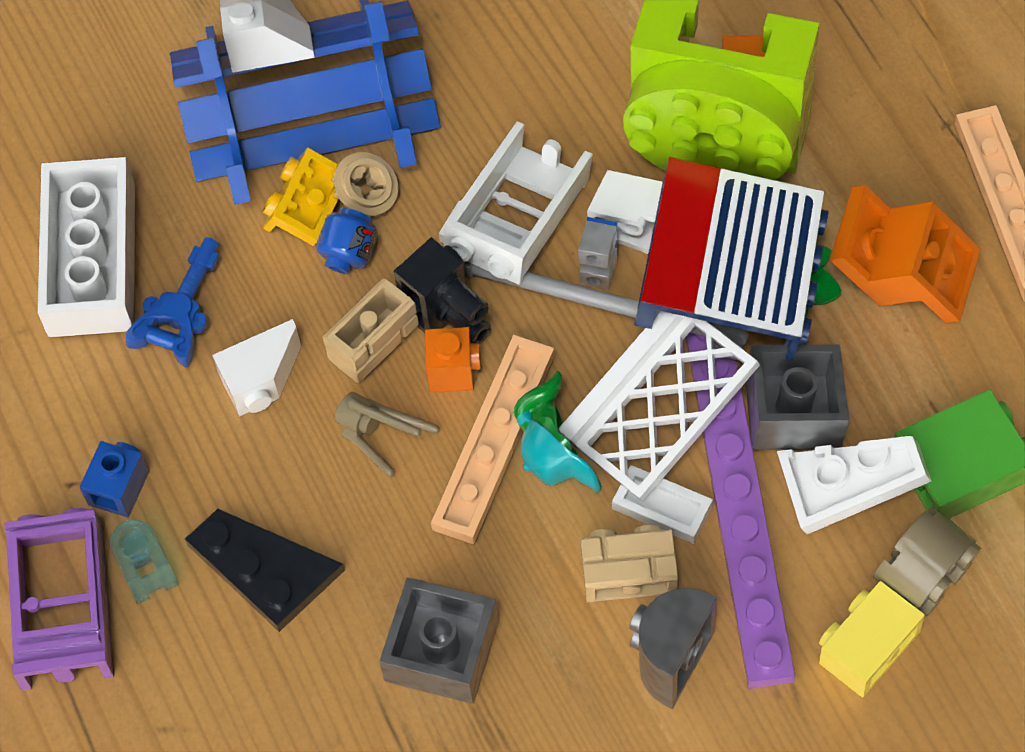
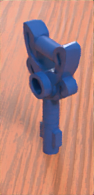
(177, 310)

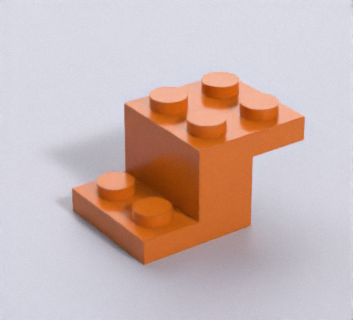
(905, 254)

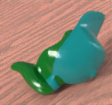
(542, 445)

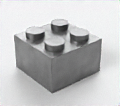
(798, 399)
(439, 640)

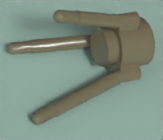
(364, 415)

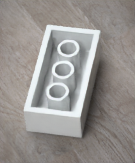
(86, 247)

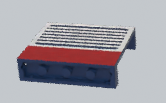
(734, 252)

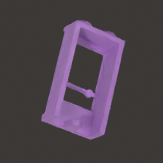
(67, 646)

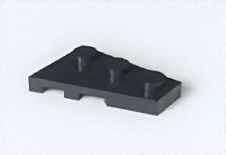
(262, 566)

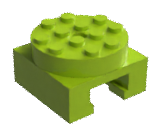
(719, 102)

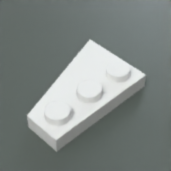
(847, 480)

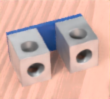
(598, 253)

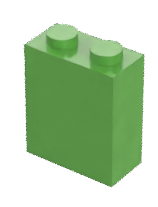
(969, 454)

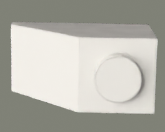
(258, 367)

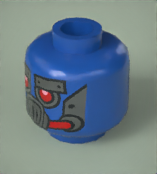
(346, 240)

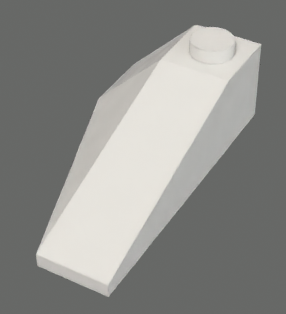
(264, 33)

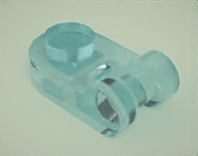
(137, 546)

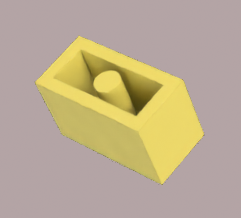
(870, 638)

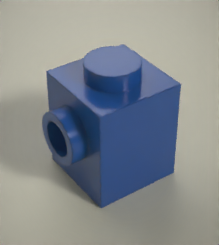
(114, 478)

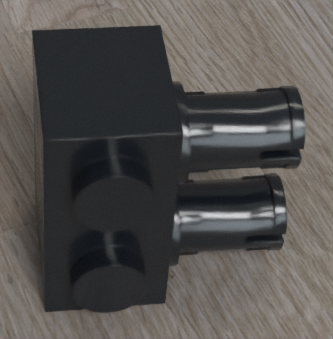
(438, 287)

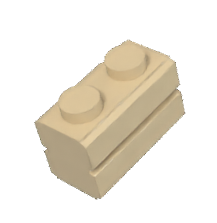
(371, 330)
(628, 563)

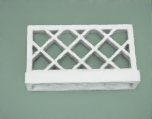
(625, 383)

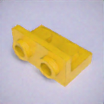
(304, 197)

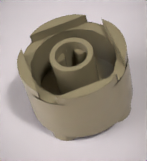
(928, 560)

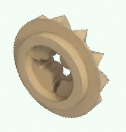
(377, 175)

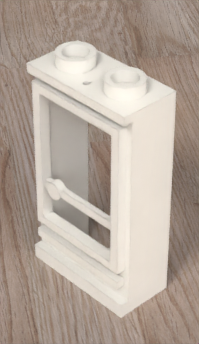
(532, 171)

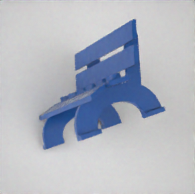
(308, 96)

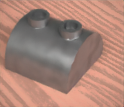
(672, 639)

